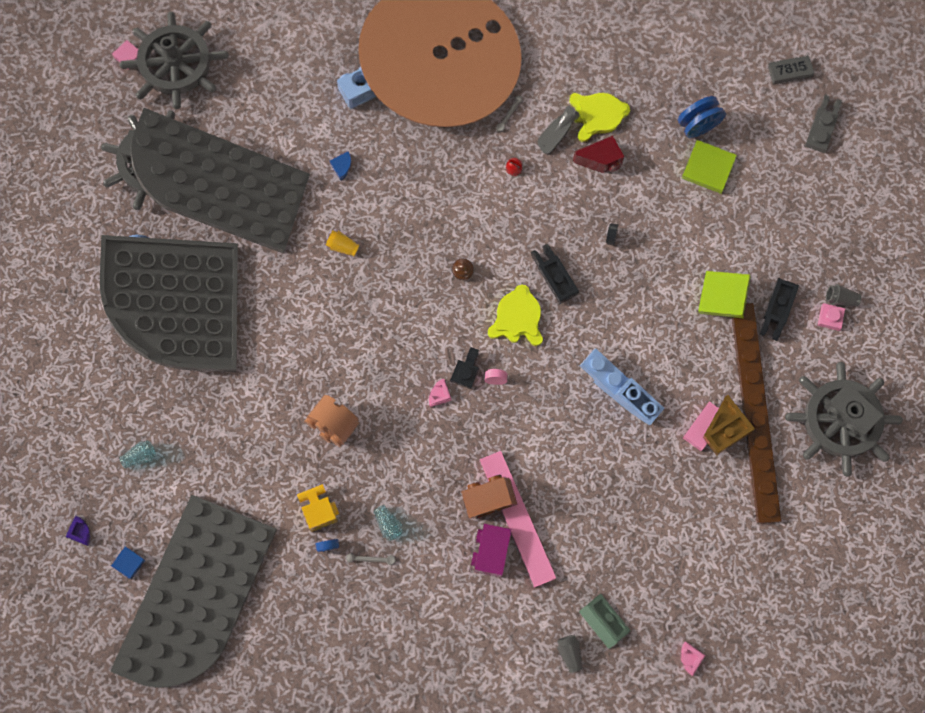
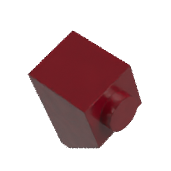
(600, 156)

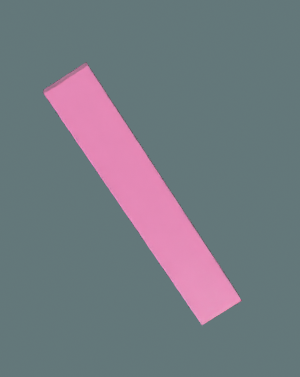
(521, 526)

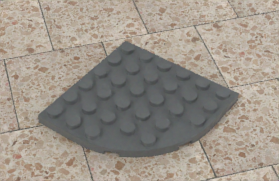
(173, 299)

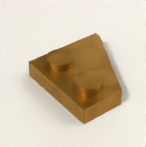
(727, 427)

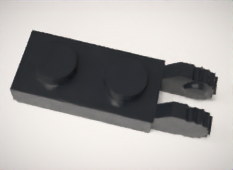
(555, 275)
(779, 307)

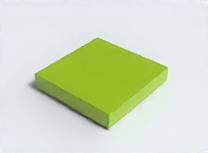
(709, 166)
(724, 294)

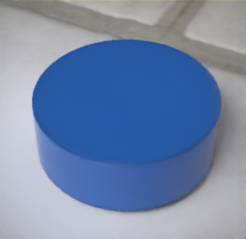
(327, 545)

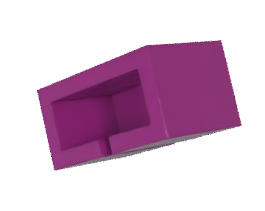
(492, 550)

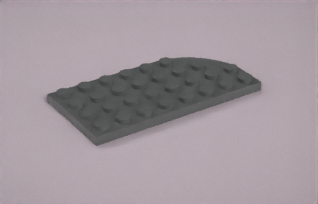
(216, 180)
(194, 596)

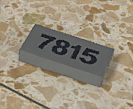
(790, 69)

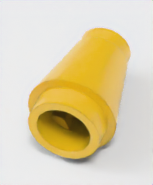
(341, 243)

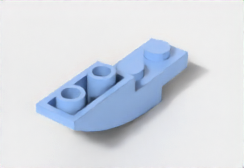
(620, 388)

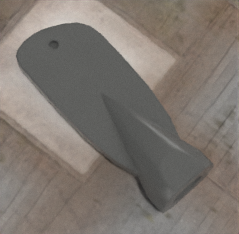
(557, 130)

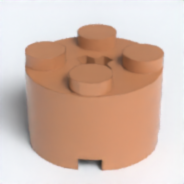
(332, 420)

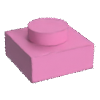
(831, 317)

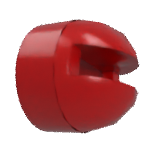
(513, 169)

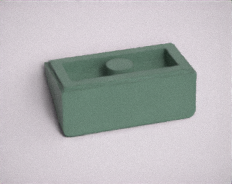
(604, 621)

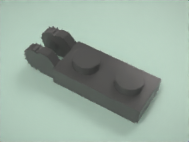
(823, 126)

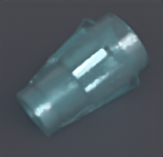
(138, 454)
(388, 523)

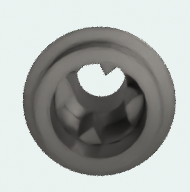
(841, 296)
(570, 652)

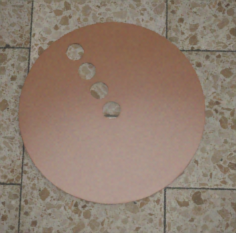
(432, 91)

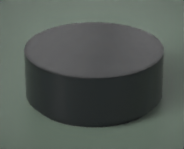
(612, 234)

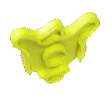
(598, 113)
(517, 316)

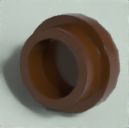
(463, 269)

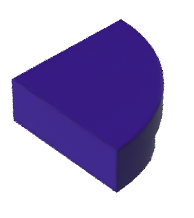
(79, 531)

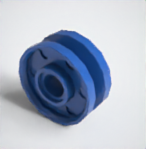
(701, 117)

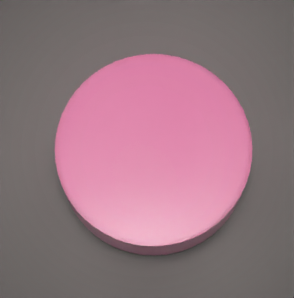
(496, 377)

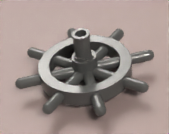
(173, 59)

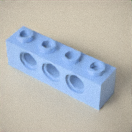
(351, 92)

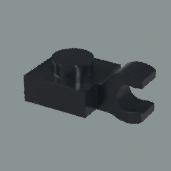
(466, 372)

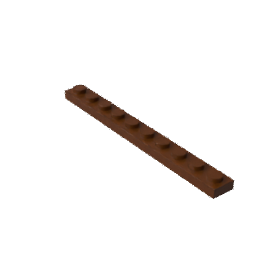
(755, 410)

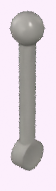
(500, 127)
(390, 560)

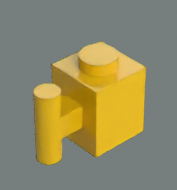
(319, 512)

